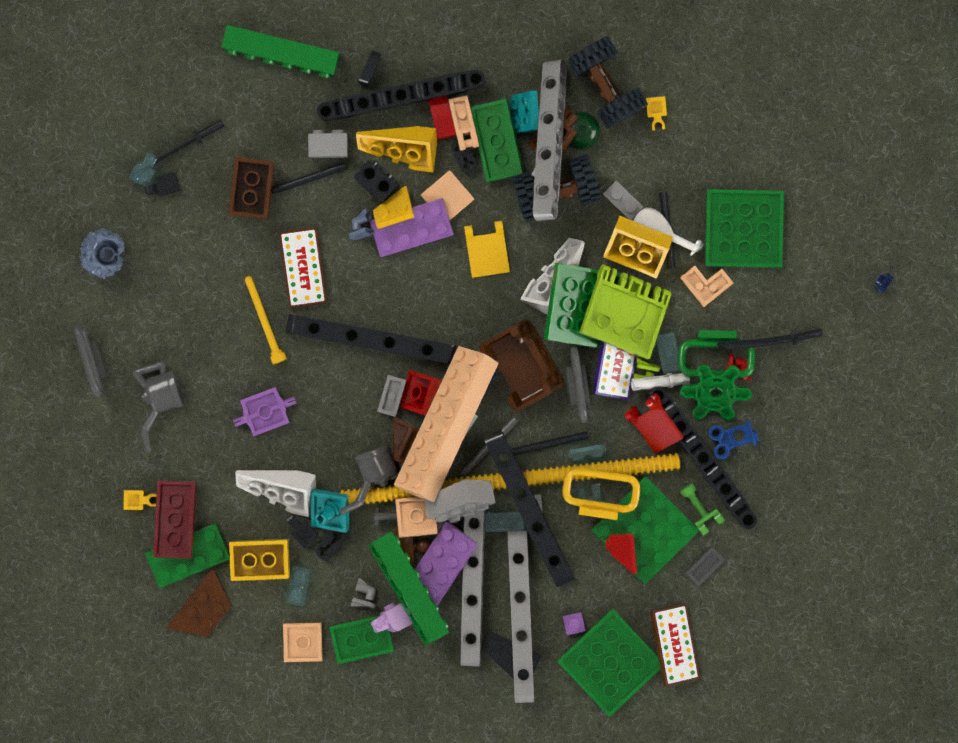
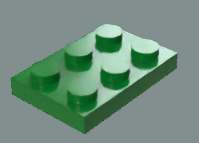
(359, 641)

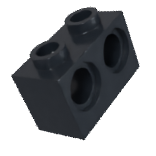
(372, 185)

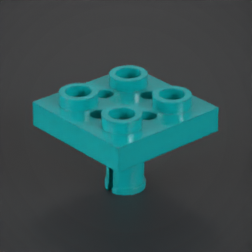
(525, 111)
(330, 510)

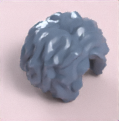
(102, 253)

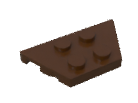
(403, 438)
(203, 608)

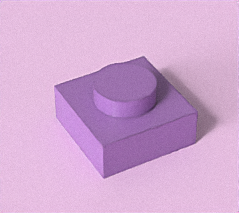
(574, 623)

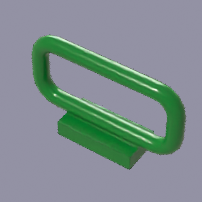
(710, 338)

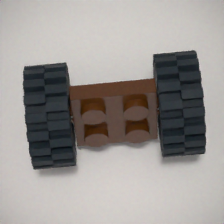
(591, 60)
(582, 183)

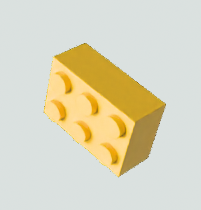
(638, 247)
(259, 559)

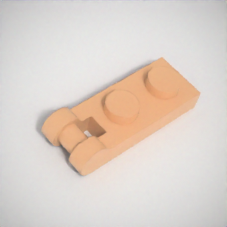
(463, 122)

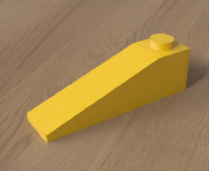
(408, 144)

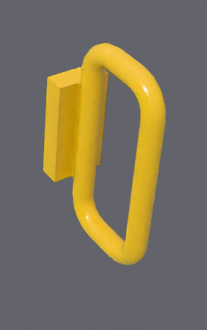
(596, 508)

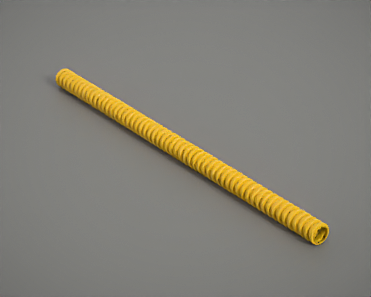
(535, 477)

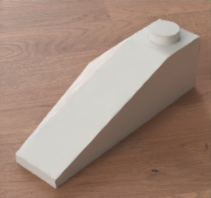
(538, 291)
(283, 486)

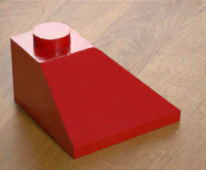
(419, 392)
(622, 549)

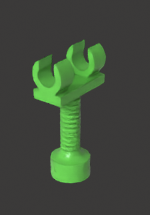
(689, 491)

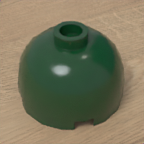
(587, 131)

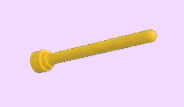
(277, 355)

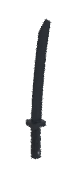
(198, 136)
(793, 337)

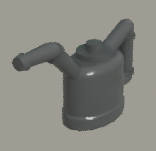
(160, 392)
(375, 467)

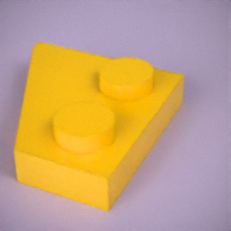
(394, 209)

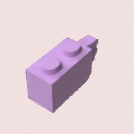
(392, 619)

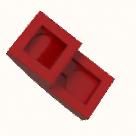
(442, 117)

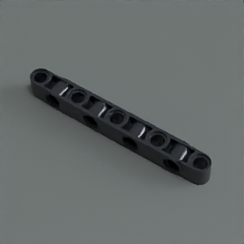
(386, 98)
(370, 339)
(711, 468)
(528, 508)

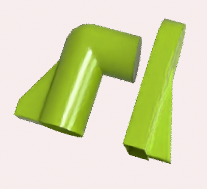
(648, 366)

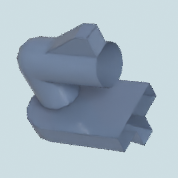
(360, 233)

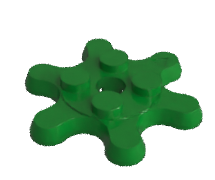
(718, 402)

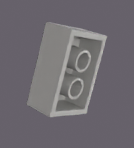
(460, 500)

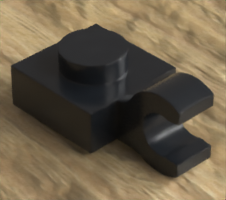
(165, 185)
(303, 532)

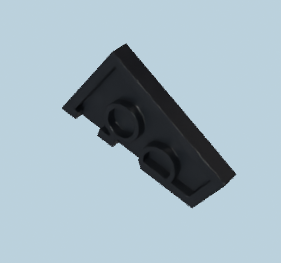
(501, 652)

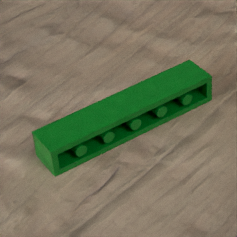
(280, 50)
(408, 588)

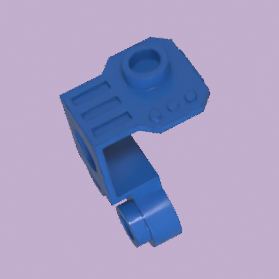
(727, 441)

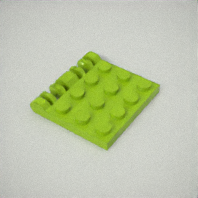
(623, 314)

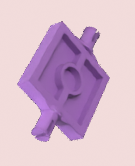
(264, 411)

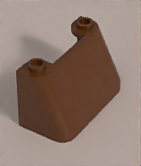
(523, 364)

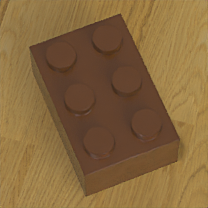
(251, 188)

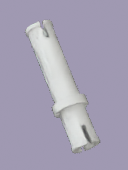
(668, 380)

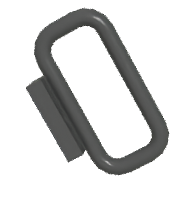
(91, 360)
(578, 384)

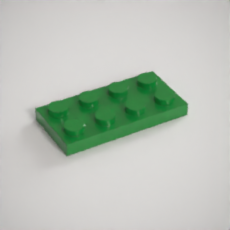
(497, 140)
(207, 551)

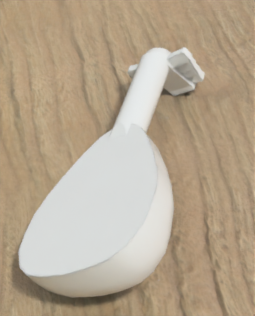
(655, 220)

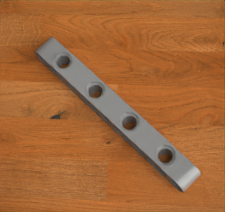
(549, 140)
(473, 585)
(520, 616)

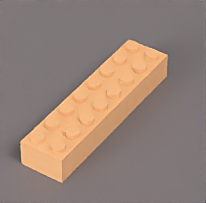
(446, 423)

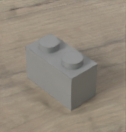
(328, 144)

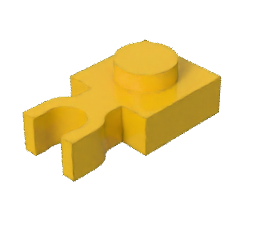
(656, 108)
(134, 500)

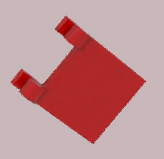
(654, 424)

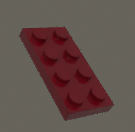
(174, 519)

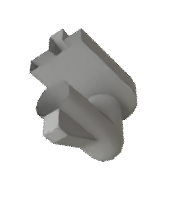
(370, 594)

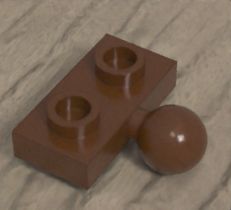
(409, 546)

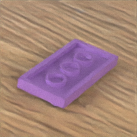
(429, 225)
(444, 560)

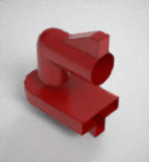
(742, 363)

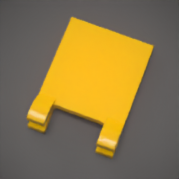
(487, 252)

